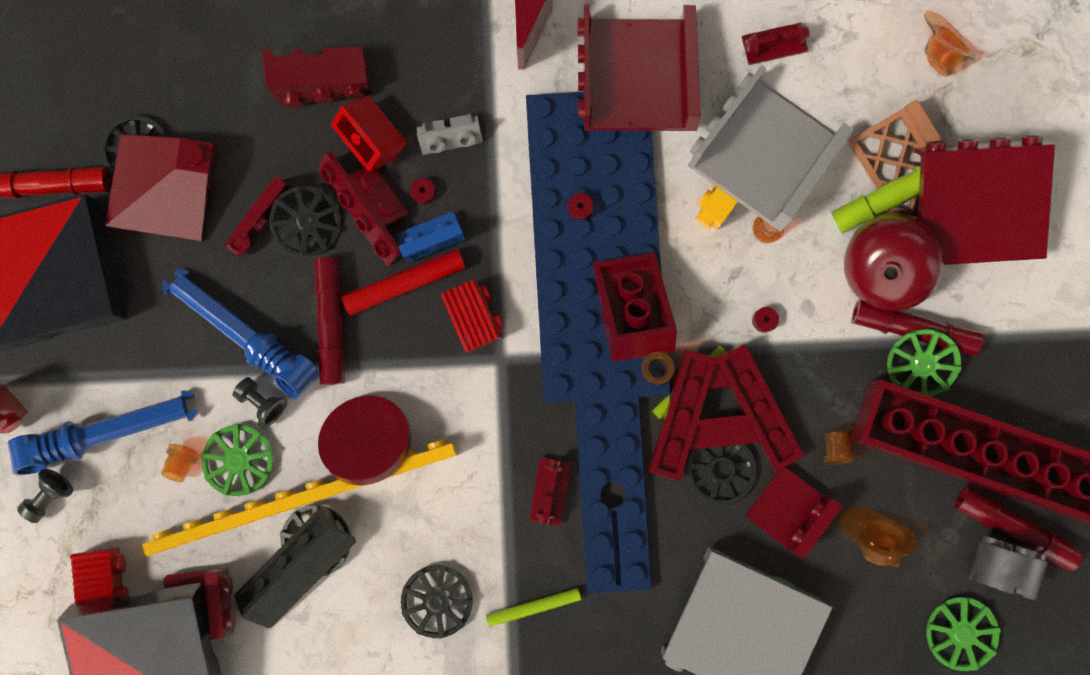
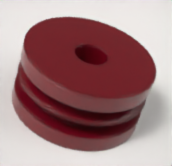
(419, 185)
(575, 201)
(759, 323)

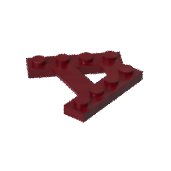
(759, 424)

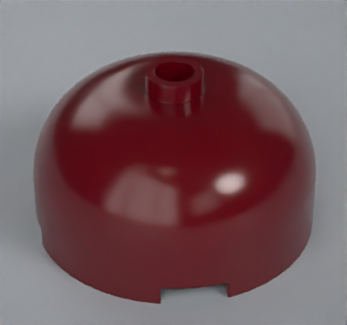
(899, 243)

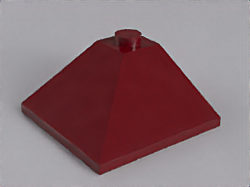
(161, 186)

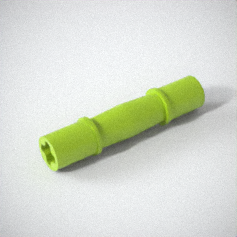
(878, 201)

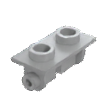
(462, 133)

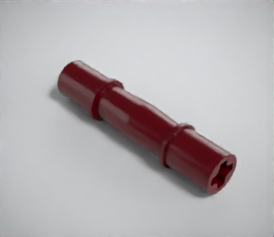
(329, 321)
(901, 323)
(1018, 529)

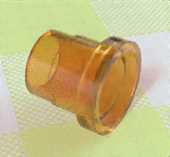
(764, 235)
(665, 360)
(838, 449)
(178, 462)

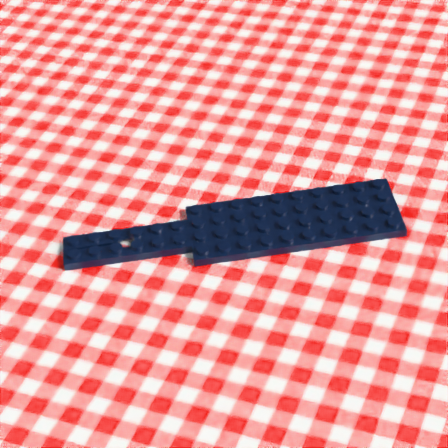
(575, 355)

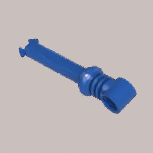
(290, 372)
(35, 452)

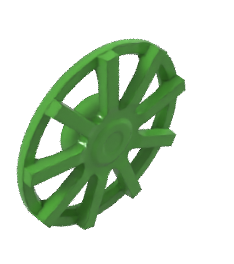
(924, 362)
(236, 460)
(963, 634)

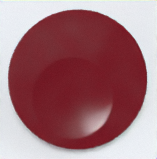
(364, 440)

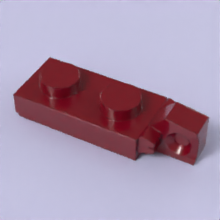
(255, 218)

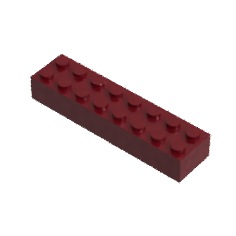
(975, 449)

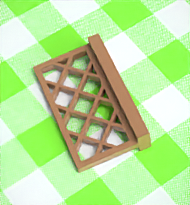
(917, 126)

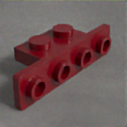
(368, 202)

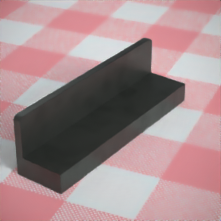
(293, 569)

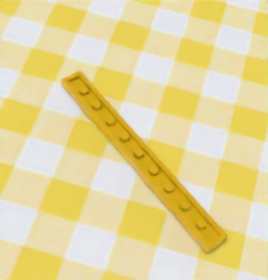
(284, 502)

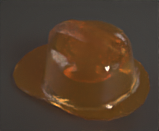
(946, 48)
(880, 538)

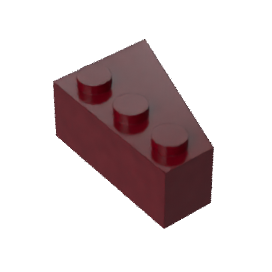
(316, 77)

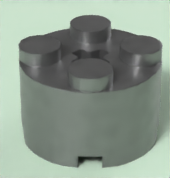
(1009, 570)

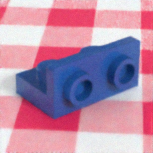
(430, 237)

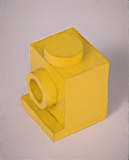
(714, 207)

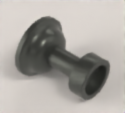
(268, 409)
(52, 486)

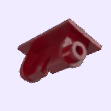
(775, 43)
(550, 492)

